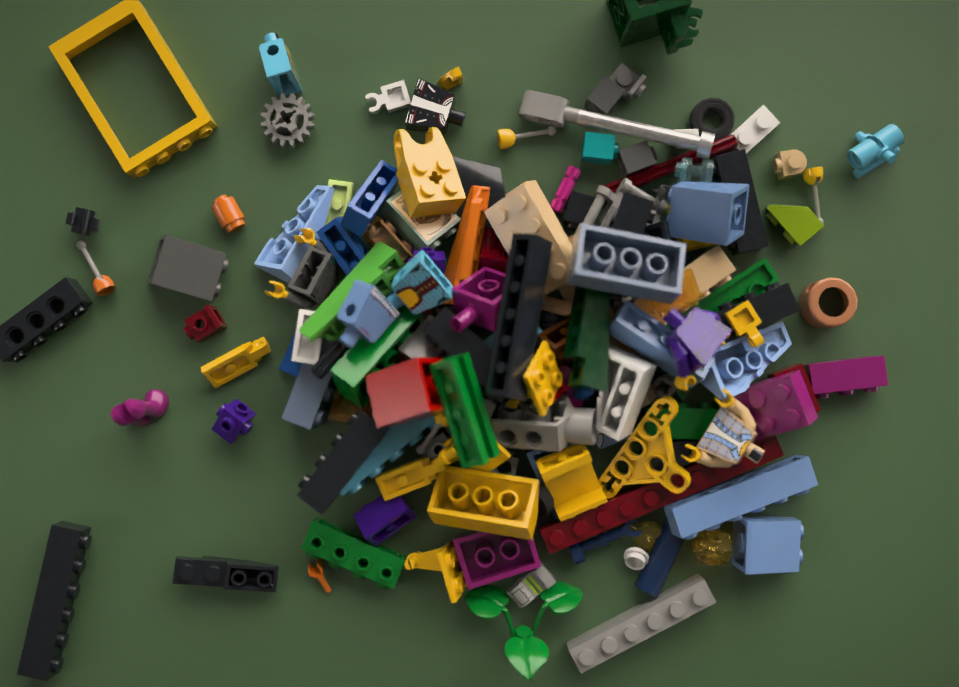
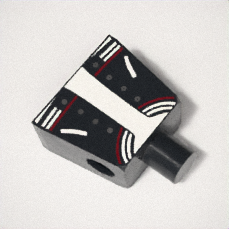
(432, 108)

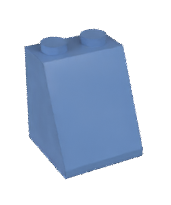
(708, 211)
(767, 544)

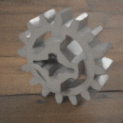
(279, 125)

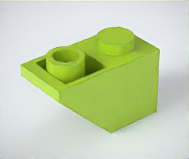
(796, 220)

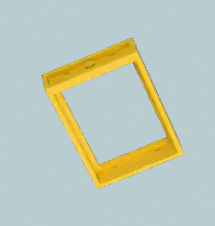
(97, 30)

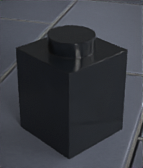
(577, 209)

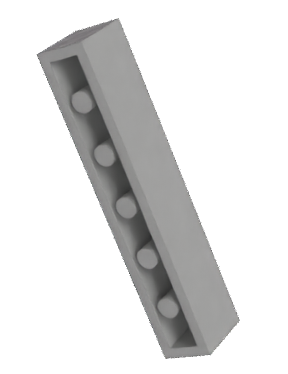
(640, 622)

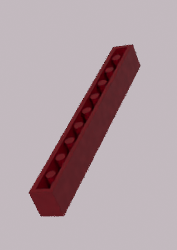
(646, 498)

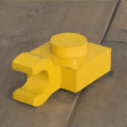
(743, 321)

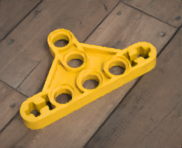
(653, 446)

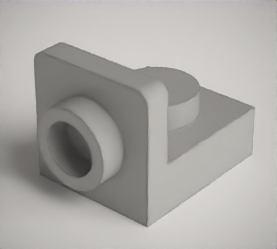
(629, 82)

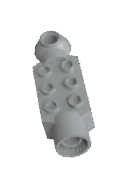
(528, 430)

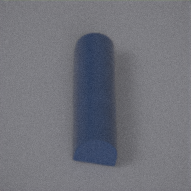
(660, 561)

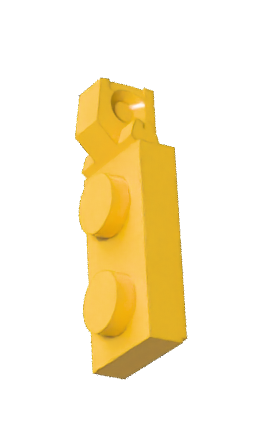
(235, 362)
(407, 478)

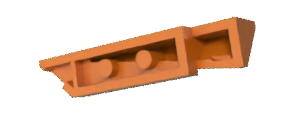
(469, 238)

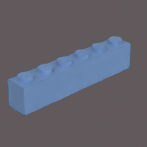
(740, 495)

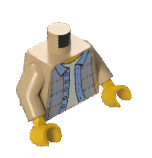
(727, 437)

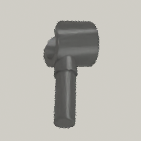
(662, 193)

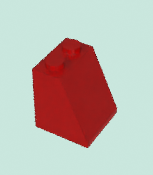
(404, 392)

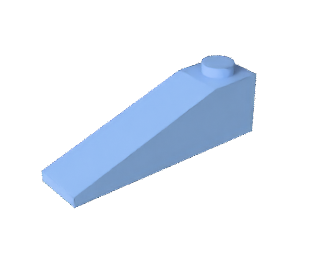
(284, 254)

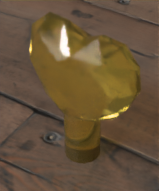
(650, 532)

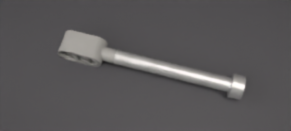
(555, 110)

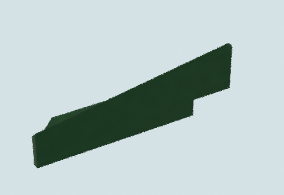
(588, 339)

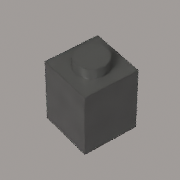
(604, 97)
(636, 158)

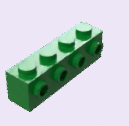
(354, 553)

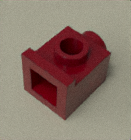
(212, 324)

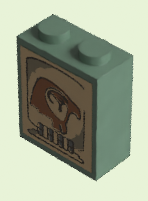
(419, 231)

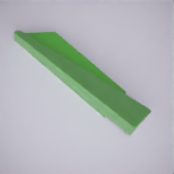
(376, 269)

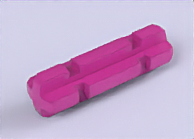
(565, 189)

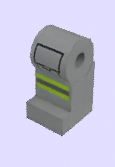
(530, 585)

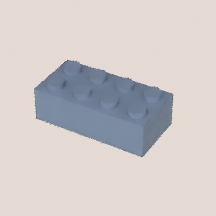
(627, 264)
(310, 395)

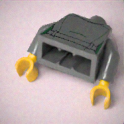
(313, 277)

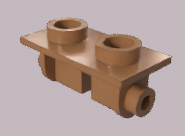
(386, 234)

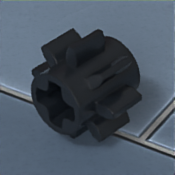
(82, 221)

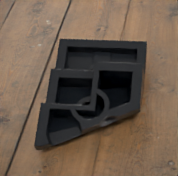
(480, 174)

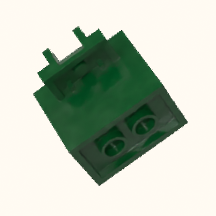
(663, 18)

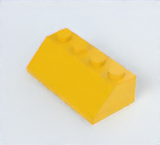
(485, 502)

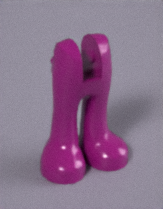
(138, 411)

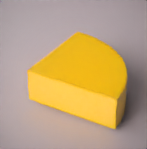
(450, 79)

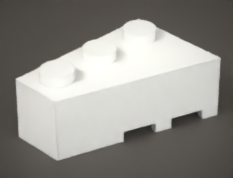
(627, 387)

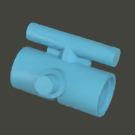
(875, 149)

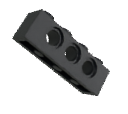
(46, 305)

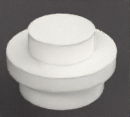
(636, 558)

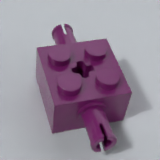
(478, 300)

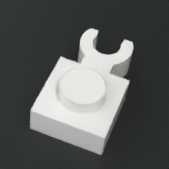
(393, 96)

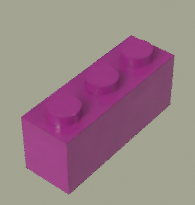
(847, 375)

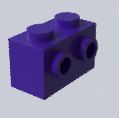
(384, 518)

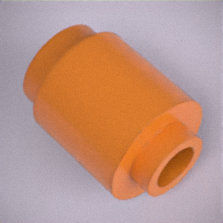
(228, 213)

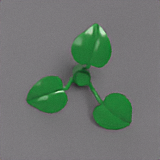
(523, 650)

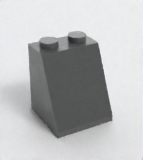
(187, 267)

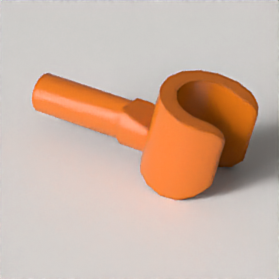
(317, 572)

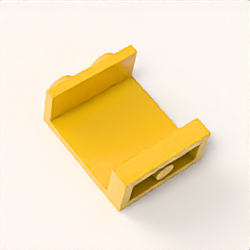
(571, 481)

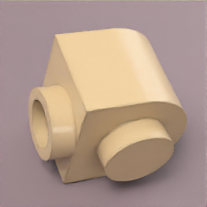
(789, 164)

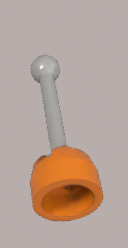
(102, 284)

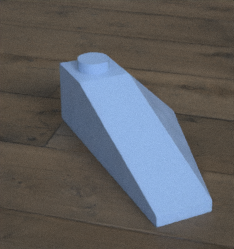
(740, 364)

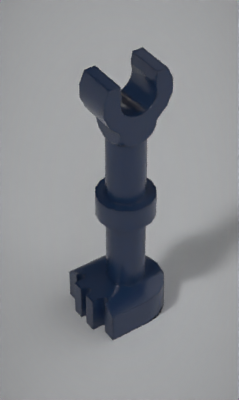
(578, 550)

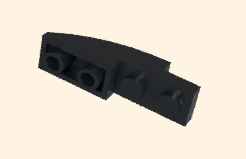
(226, 573)

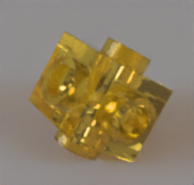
(712, 547)

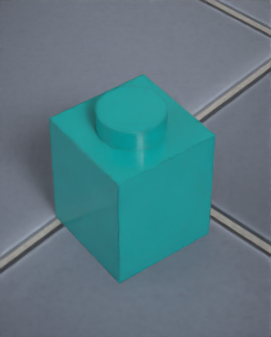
(599, 148)

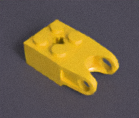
(427, 174)

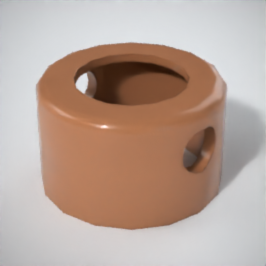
(810, 308)

